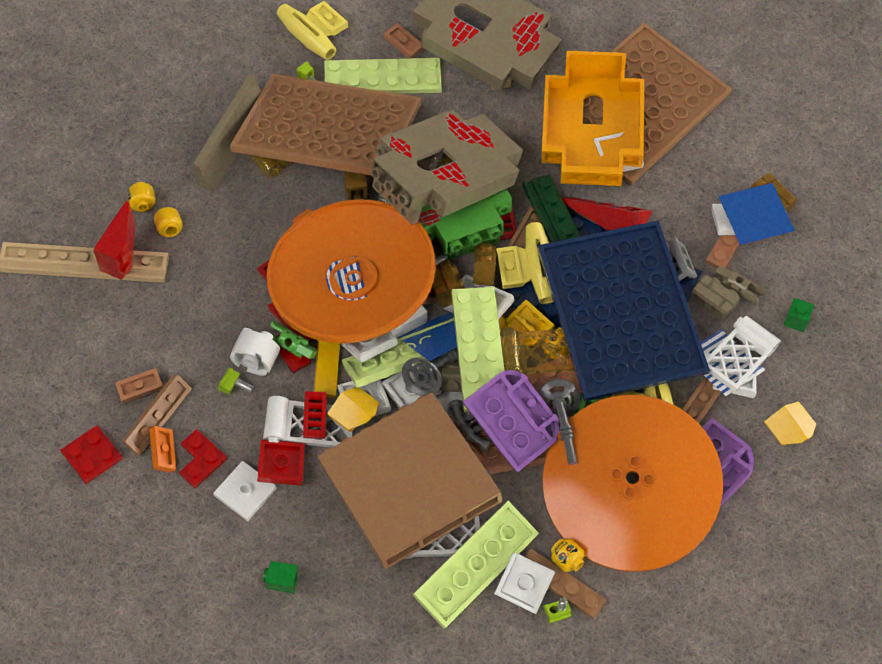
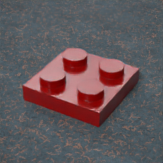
(91, 454)
(281, 462)

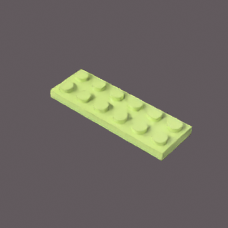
(387, 75)
(477, 337)
(385, 363)
(475, 564)

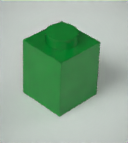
(798, 314)
(281, 577)

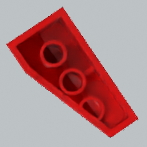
(606, 215)

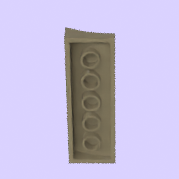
(216, 154)

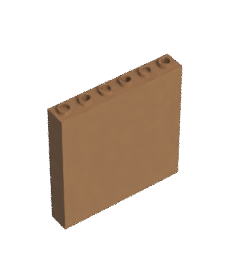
(409, 479)

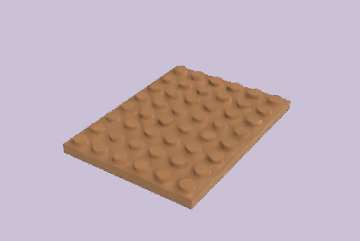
(675, 94)
(322, 123)

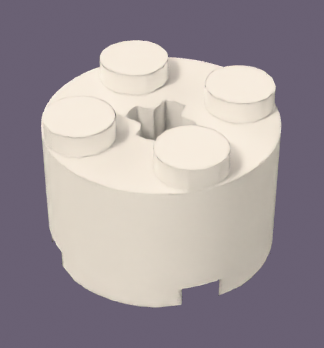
(255, 351)

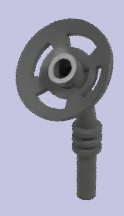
(426, 372)
(561, 407)

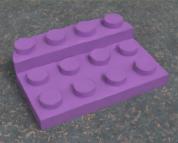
(514, 417)
(734, 456)

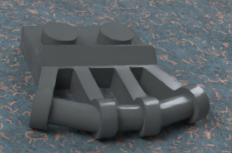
(462, 422)

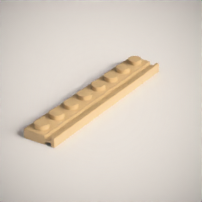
(77, 262)

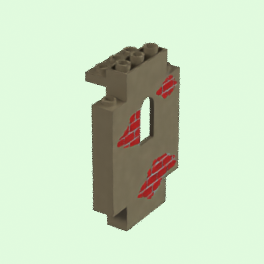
(510, 45)
(481, 166)

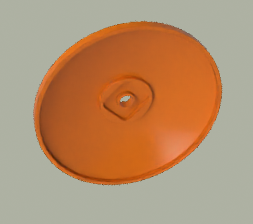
(393, 262)
(642, 522)

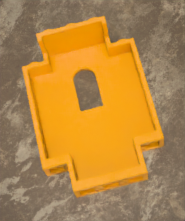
(572, 142)

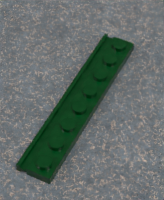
(550, 209)

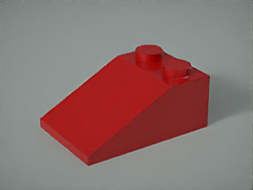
(116, 245)

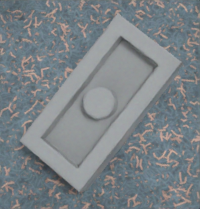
(683, 263)

